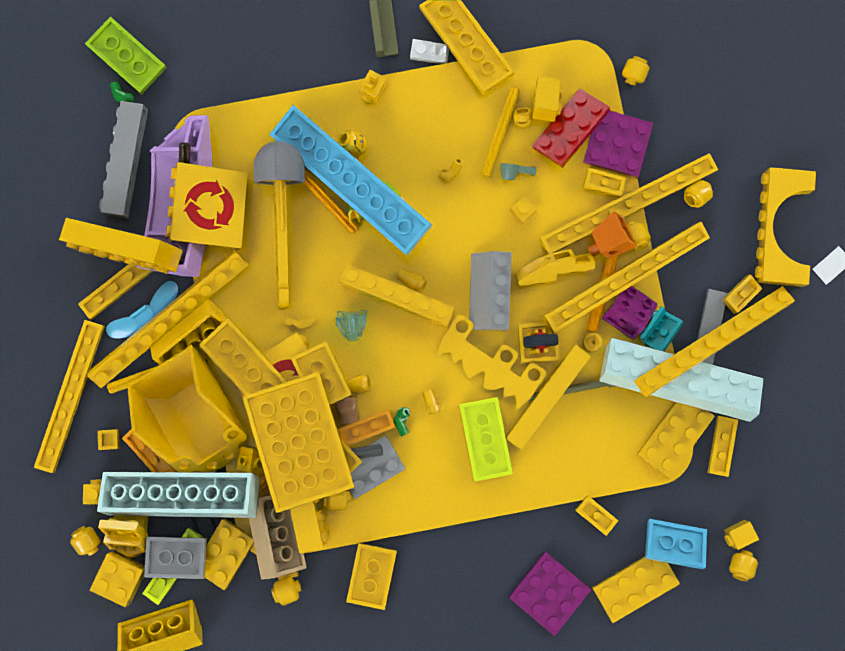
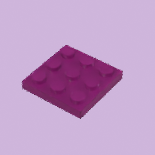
(619, 144)
(549, 593)

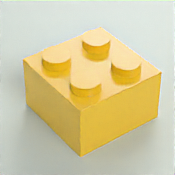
(118, 578)

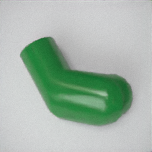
(119, 95)
(400, 420)

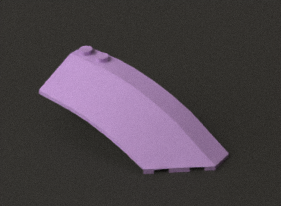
(163, 158)

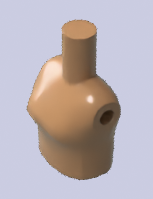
(347, 410)

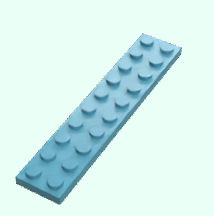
(352, 181)

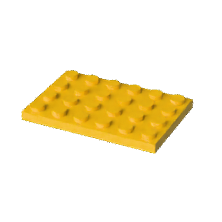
(298, 442)

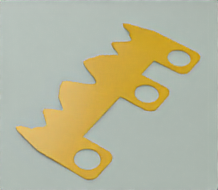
(496, 371)

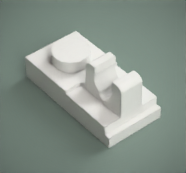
(429, 52)

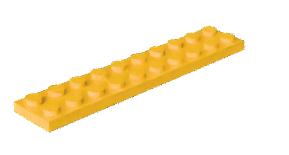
(249, 367)

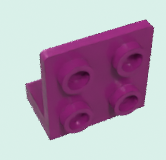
(630, 312)

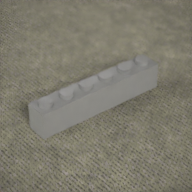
(124, 159)

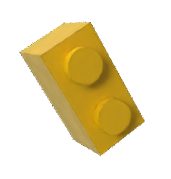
(546, 99)

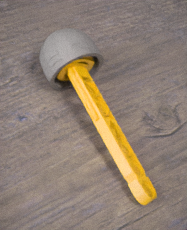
(280, 165)

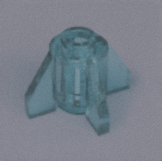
(351, 324)

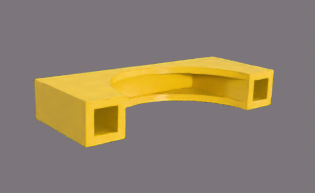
(773, 264)

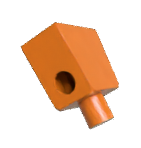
(612, 237)

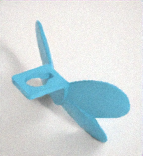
(129, 325)

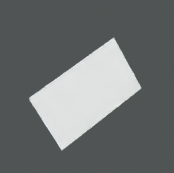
(831, 265)

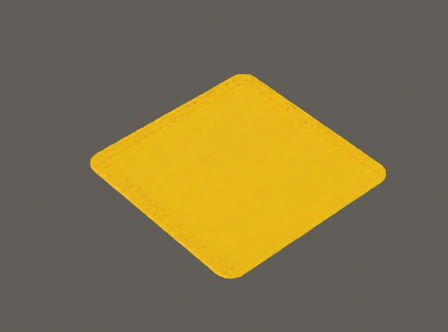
(411, 135)

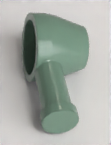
(509, 171)

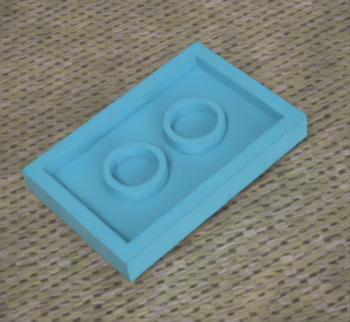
(676, 544)

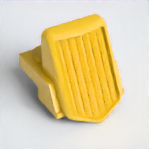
(125, 534)

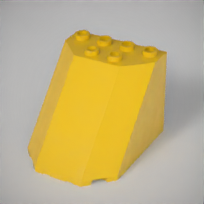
(185, 415)

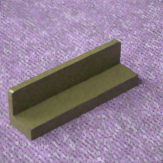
(383, 28)

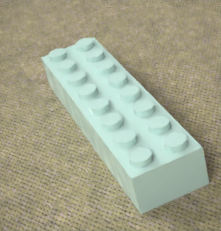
(701, 387)
(179, 494)

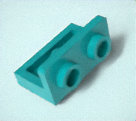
(660, 330)

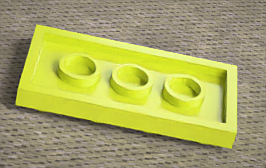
(485, 439)

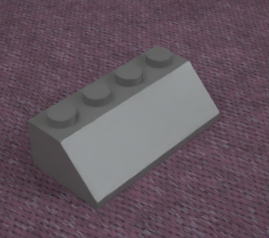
(490, 290)

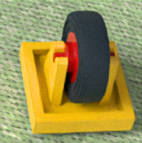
(537, 343)

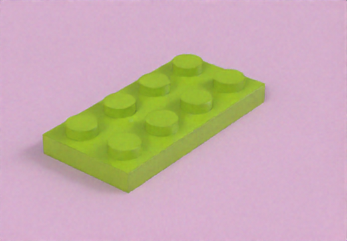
(125, 55)

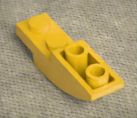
(547, 267)

